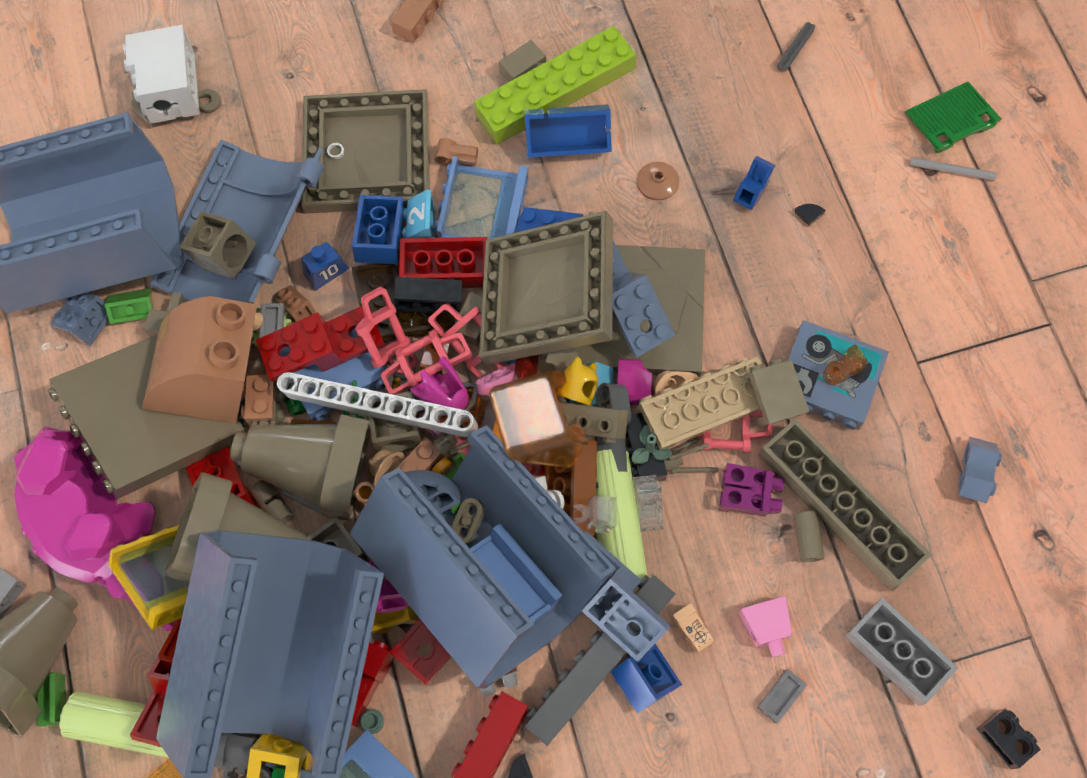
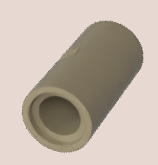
(270, 501)
(809, 536)

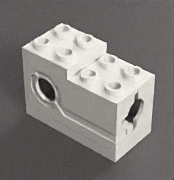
(163, 73)

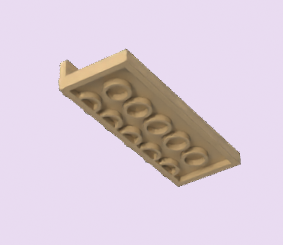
(700, 404)

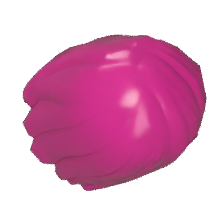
(442, 388)

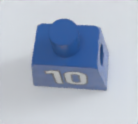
(322, 265)

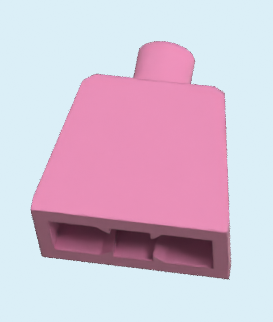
(768, 624)

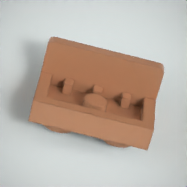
(259, 399)

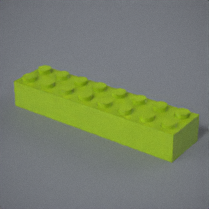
(556, 83)

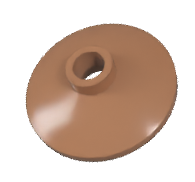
(658, 188)

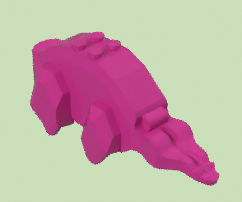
(71, 513)

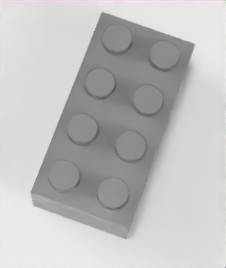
(901, 652)

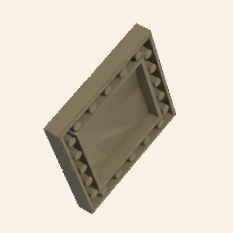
(382, 144)
(679, 286)
(547, 289)

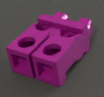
(750, 490)

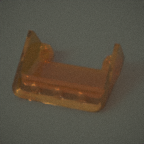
(534, 423)

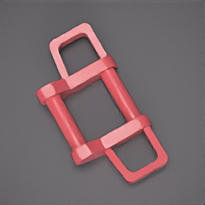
(473, 314)
(363, 329)
(402, 362)
(746, 437)

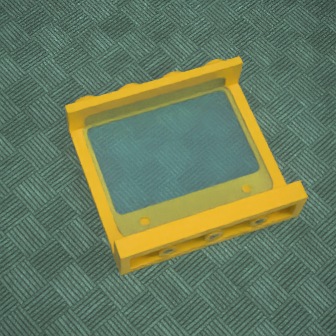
(141, 573)

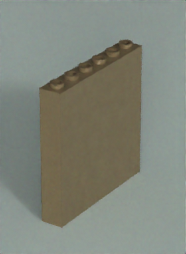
(125, 441)

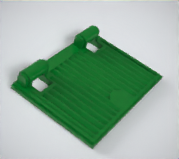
(954, 115)

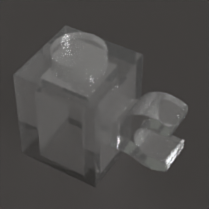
(600, 513)

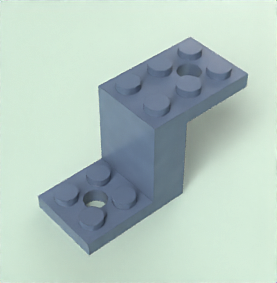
(634, 302)

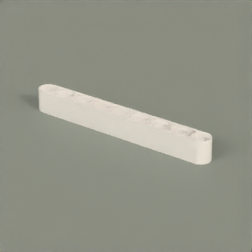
(368, 397)

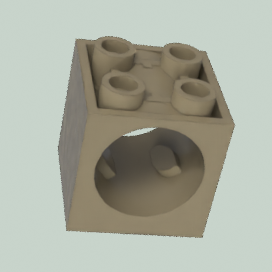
(218, 245)
(394, 435)

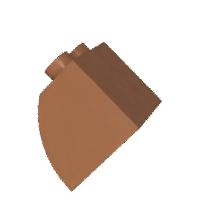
(201, 359)

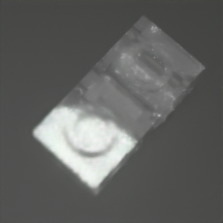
(649, 502)

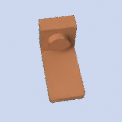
(295, 303)

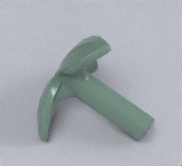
(647, 439)

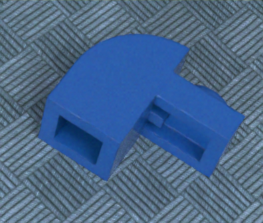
(754, 183)

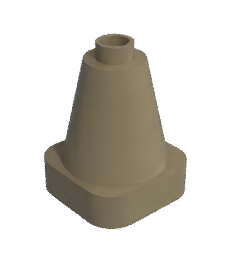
(308, 460)
(216, 508)
(28, 649)

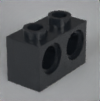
(1005, 743)

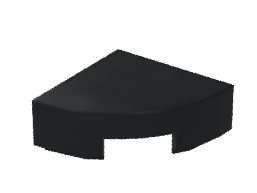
(809, 212)
(520, 768)

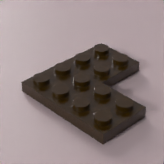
(377, 275)

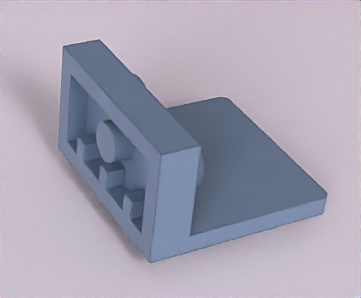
(82, 316)

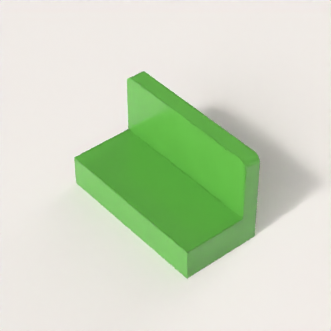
(128, 305)
(52, 699)

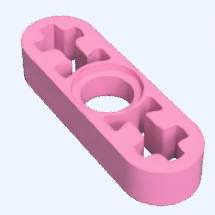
(498, 377)

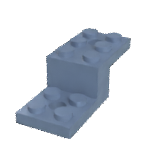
(617, 606)

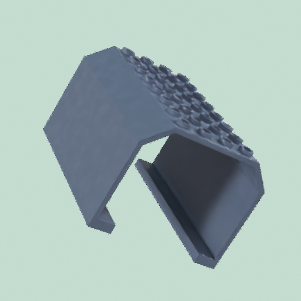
(84, 212)
(452, 587)
(268, 648)

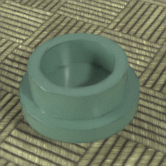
(372, 721)

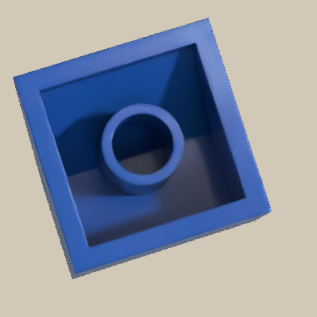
(647, 679)

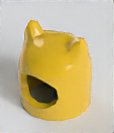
(580, 382)

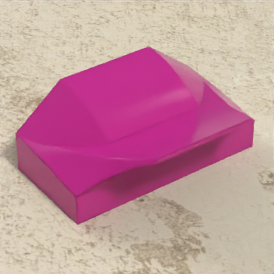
(635, 378)

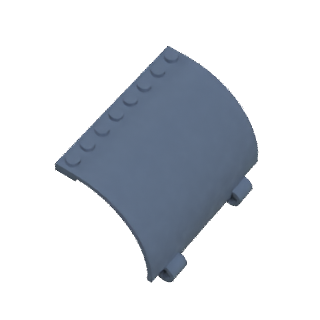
(260, 200)

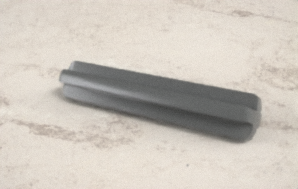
(796, 46)

